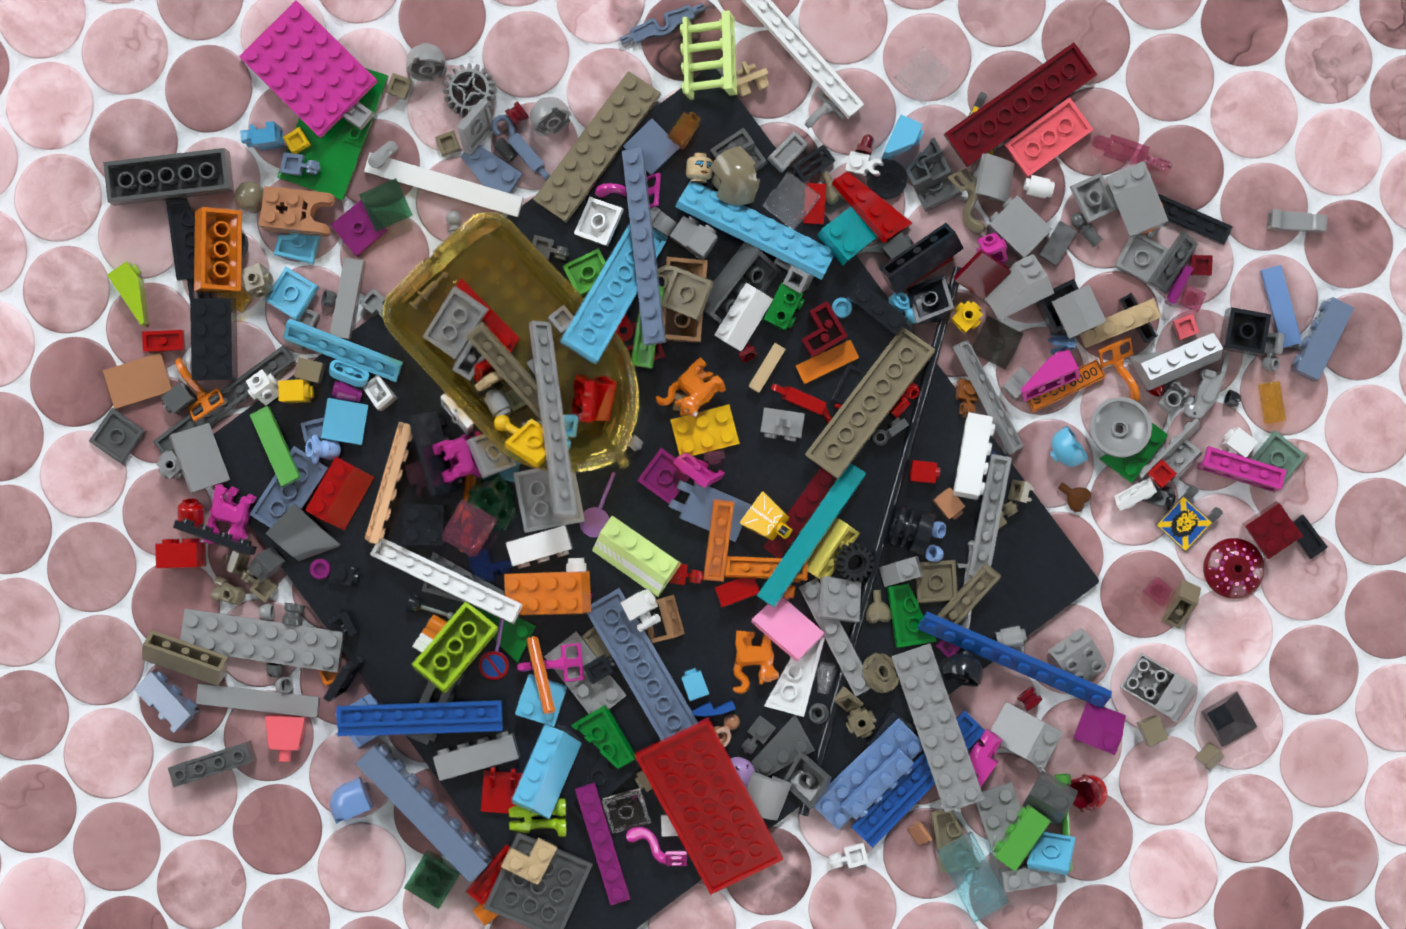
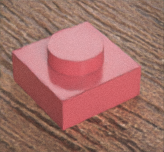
(1185, 327)

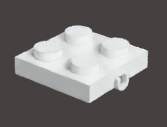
(462, 419)

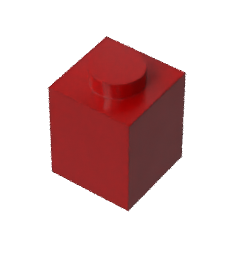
(924, 472)

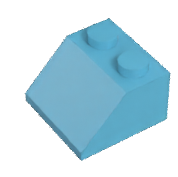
(904, 136)
(530, 704)

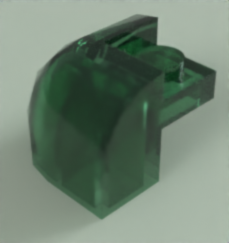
(494, 498)

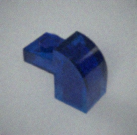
(484, 568)

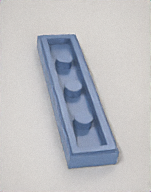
(1281, 305)

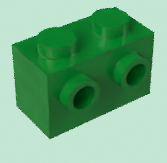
(783, 307)

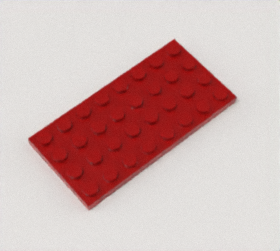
(709, 806)

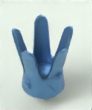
(1063, 342)

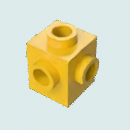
(960, 320)

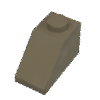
(1181, 604)

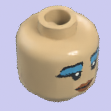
(699, 168)

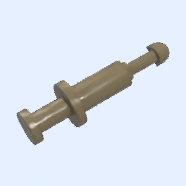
(427, 291)

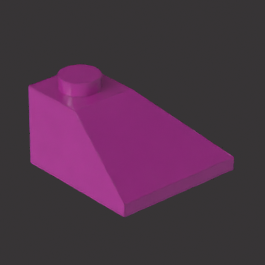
(1100, 728)

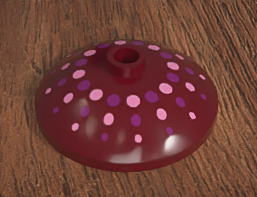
(1220, 565)

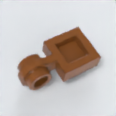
(966, 393)

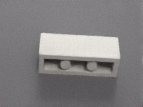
(743, 317)
(539, 546)

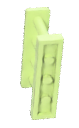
(726, 63)

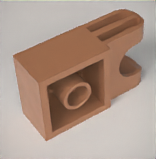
(300, 211)

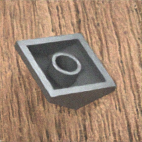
(807, 780)

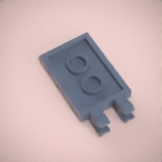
(700, 503)

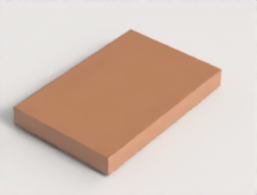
(138, 380)

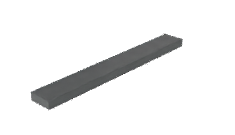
(232, 394)

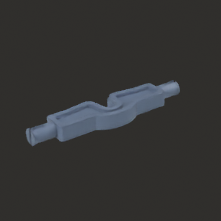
(652, 29)

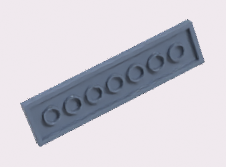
(641, 666)

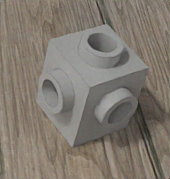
(167, 472)

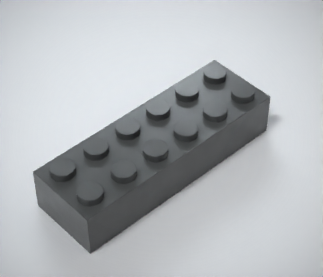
(168, 176)

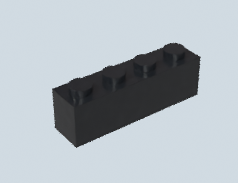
(921, 258)

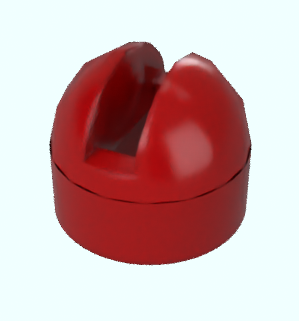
(1157, 391)

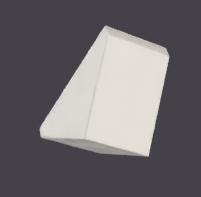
(379, 393)

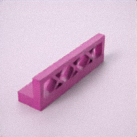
(1242, 469)

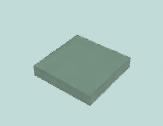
(1279, 453)

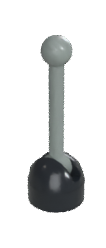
(415, 604)

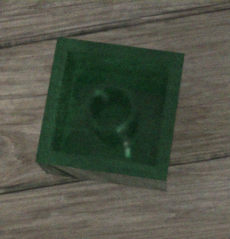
(432, 879)

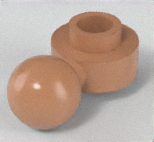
(731, 722)

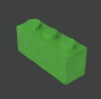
(1020, 837)

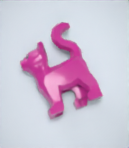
(459, 456)
(230, 512)

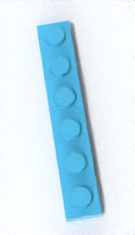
(342, 350)

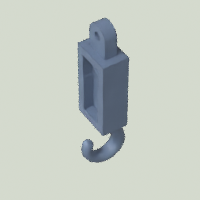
(521, 146)

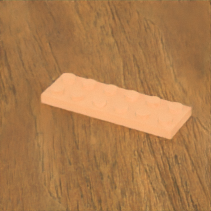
(386, 490)

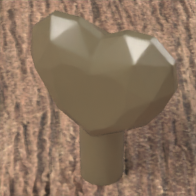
(832, 194)
(878, 610)

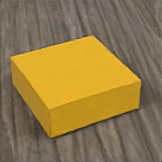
(296, 141)

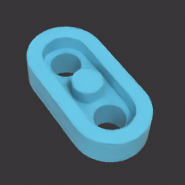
(348, 373)

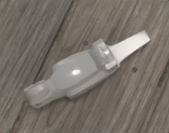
(1207, 391)

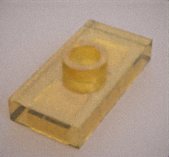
(1272, 402)

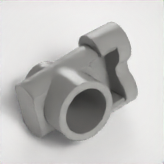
(1175, 393)

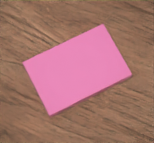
(788, 628)

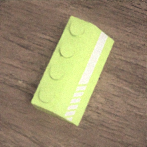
(635, 556)

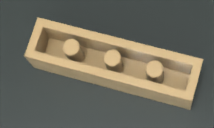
(766, 368)

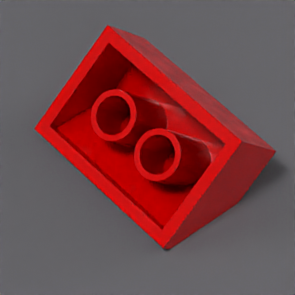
(340, 493)

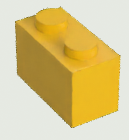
(295, 391)

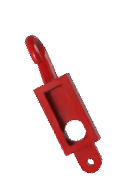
(804, 400)

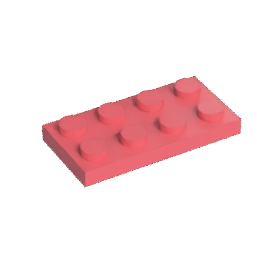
(1048, 137)

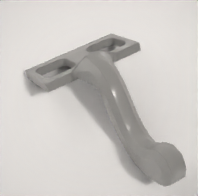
(827, 108)

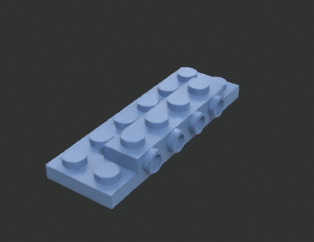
(870, 775)

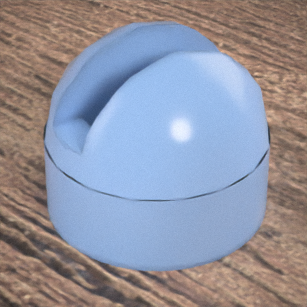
(939, 529)
(934, 553)

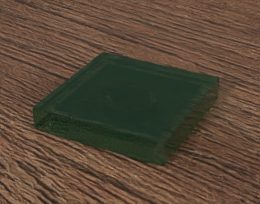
(386, 205)

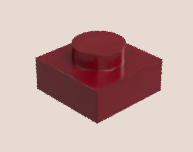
(1202, 265)

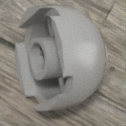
(425, 62)
(549, 115)

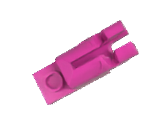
(982, 755)

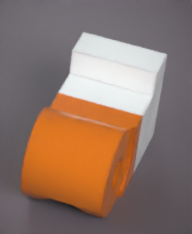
(431, 630)

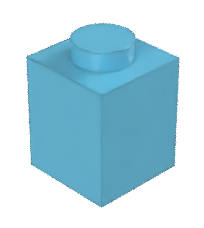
(694, 684)

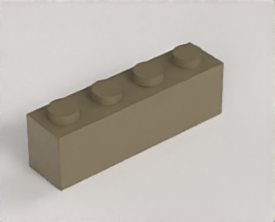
(184, 658)

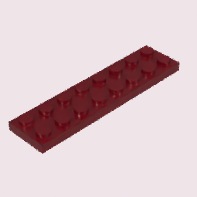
(1020, 104)

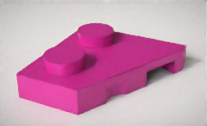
(697, 470)

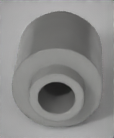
(497, 403)
(1011, 636)

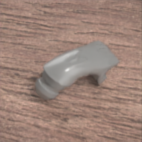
(379, 157)

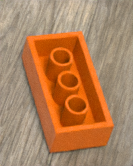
(550, 592)

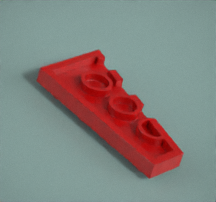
(876, 212)

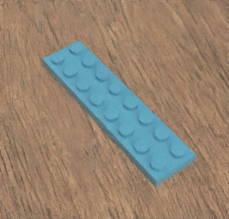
(756, 229)
(607, 300)

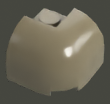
(735, 176)

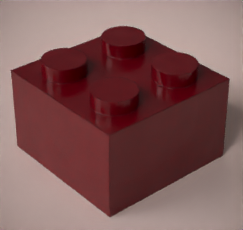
(1272, 530)

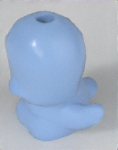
(325, 449)

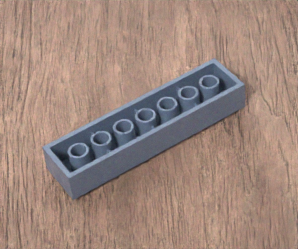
(424, 811)

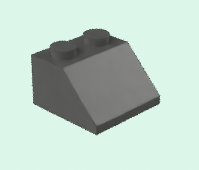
(1051, 797)

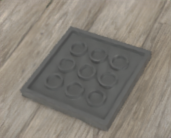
(543, 904)

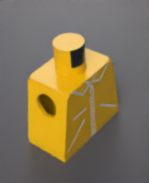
(766, 518)

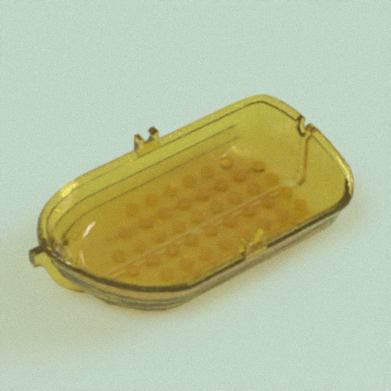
(519, 289)

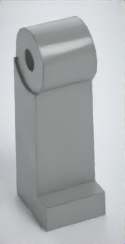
(1296, 221)

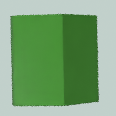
(585, 270)

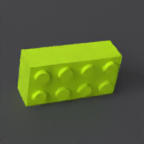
(455, 647)

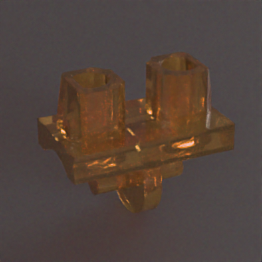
(684, 129)

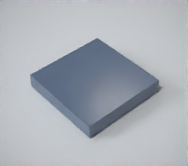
(656, 145)

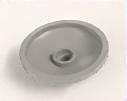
(1124, 414)

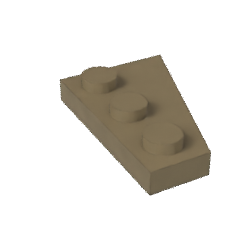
(945, 831)

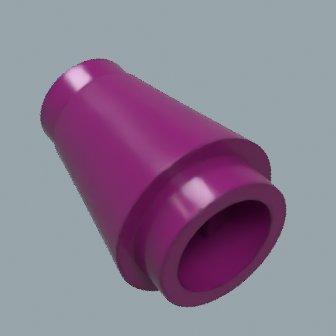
(346, 392)

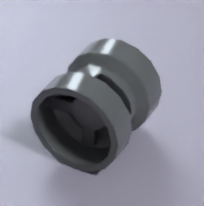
(293, 615)

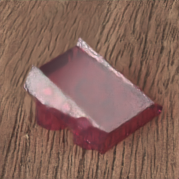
(468, 528)

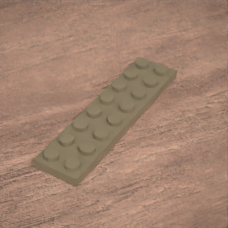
(597, 147)
(870, 402)

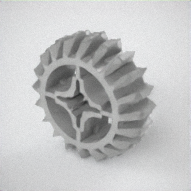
(474, 73)

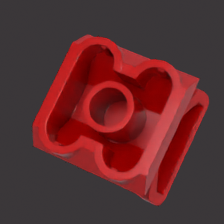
(593, 398)

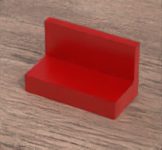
(736, 590)

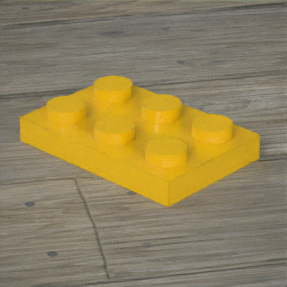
(705, 431)

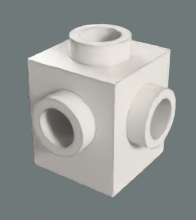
(263, 387)

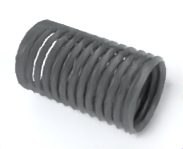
(505, 149)

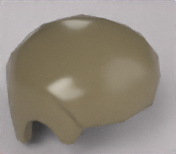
(249, 196)

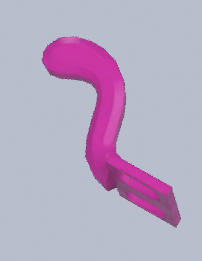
(604, 189)
(561, 663)
(642, 833)

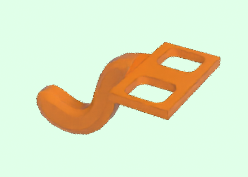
(1117, 361)
(202, 396)

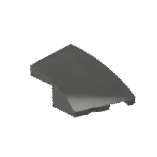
(930, 177)
(301, 535)

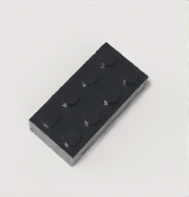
(213, 338)

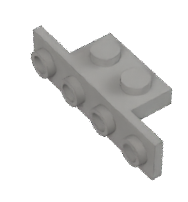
(1179, 453)

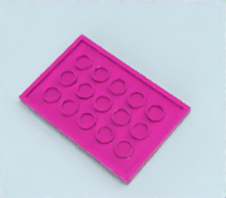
(308, 68)

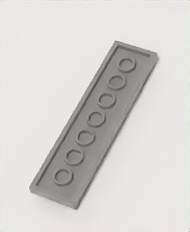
(264, 640)
(937, 728)

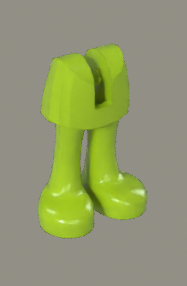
(528, 823)

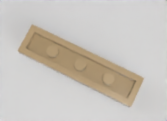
(1122, 322)

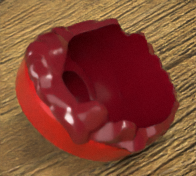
(1091, 792)

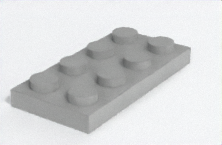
(589, 695)

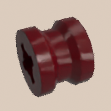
(517, 114)
(1029, 698)

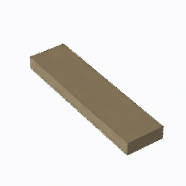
(970, 594)

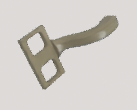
(971, 223)

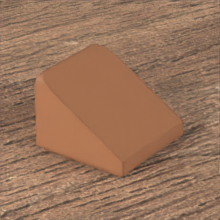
(919, 833)

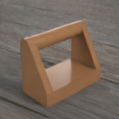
(670, 619)

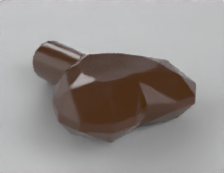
(1075, 497)

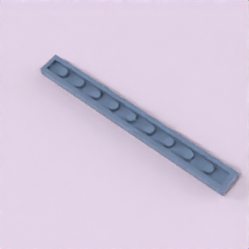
(643, 246)

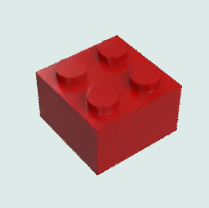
(179, 555)

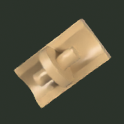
(759, 77)

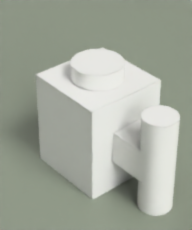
(1239, 442)
(640, 606)

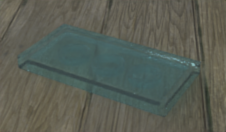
(972, 876)

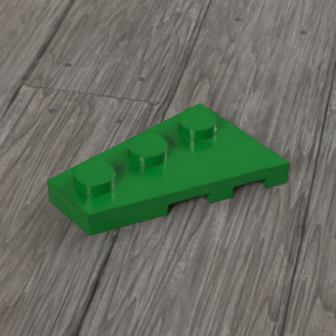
(1131, 466)
(906, 617)
(513, 635)
(606, 735)

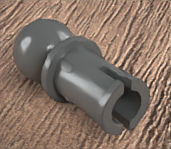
(1079, 221)

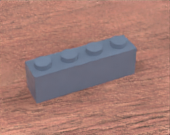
(1322, 339)

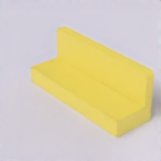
(822, 559)

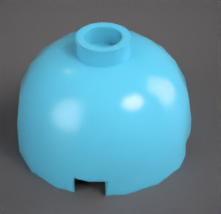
(1067, 448)

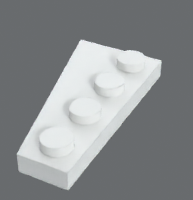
(795, 683)

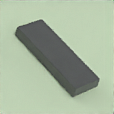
(1173, 262)

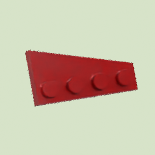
(492, 320)

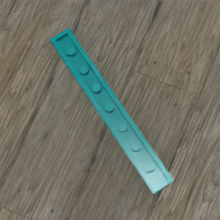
(811, 535)

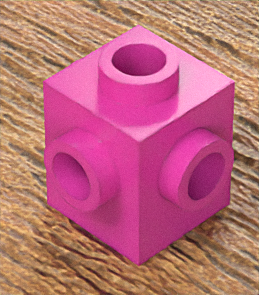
(994, 246)

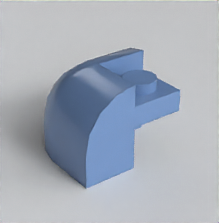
(350, 800)

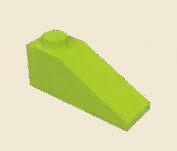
(131, 288)

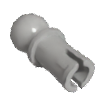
(453, 219)

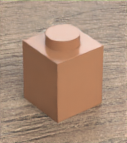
(949, 504)

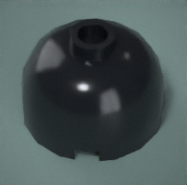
(963, 668)

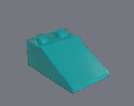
(847, 235)

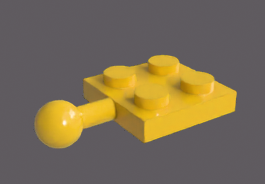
(526, 441)

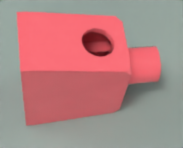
(285, 734)

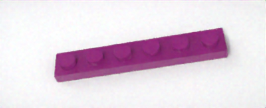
(602, 843)

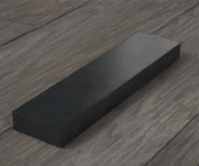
(1196, 221)

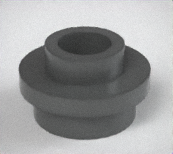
(813, 713)

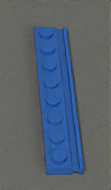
(419, 718)
(909, 790)

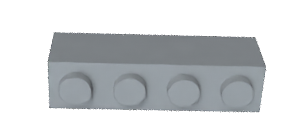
(476, 756)

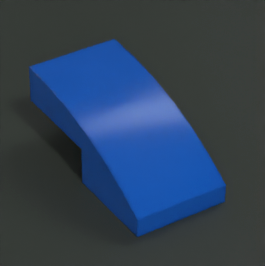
(708, 710)

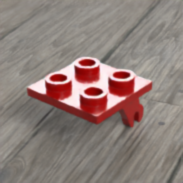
(499, 790)

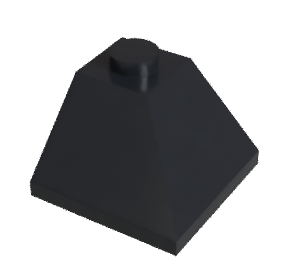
(1229, 719)

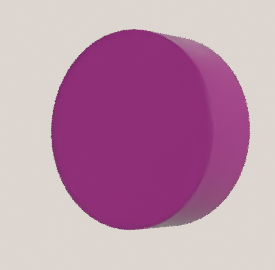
(320, 569)

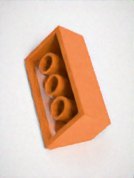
(217, 250)

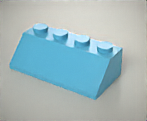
(546, 771)

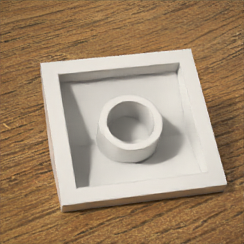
(598, 221)

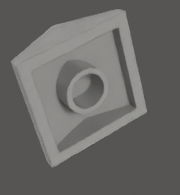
(1094, 197)
(1078, 311)

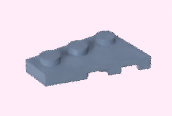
(492, 170)

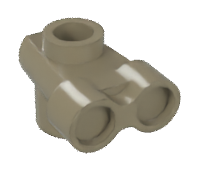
(226, 592)

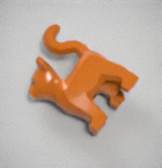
(693, 385)
(753, 655)

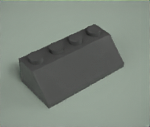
(746, 266)

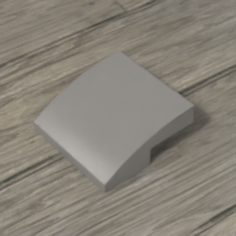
(994, 178)
(768, 794)

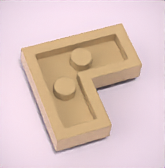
(531, 866)

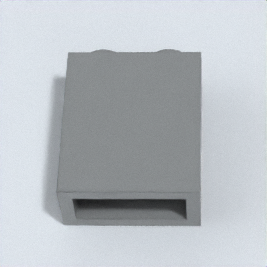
(1019, 227)

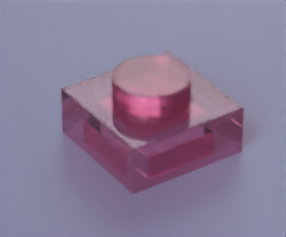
(1192, 298)
(714, 457)
(1157, 590)

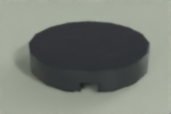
(891, 180)

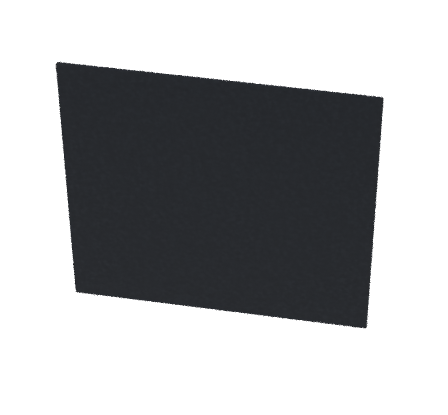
(1031, 552)

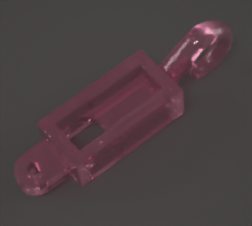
(1131, 153)

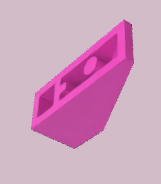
(1052, 374)

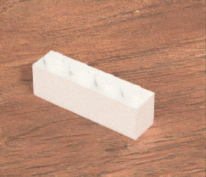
(973, 456)

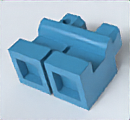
(263, 139)

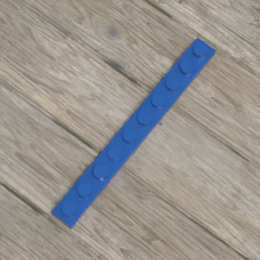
(1014, 660)

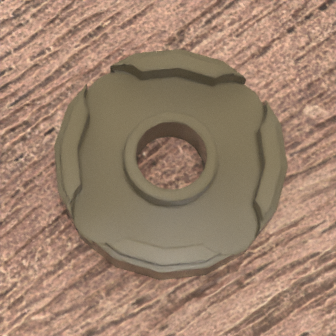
(872, 676)

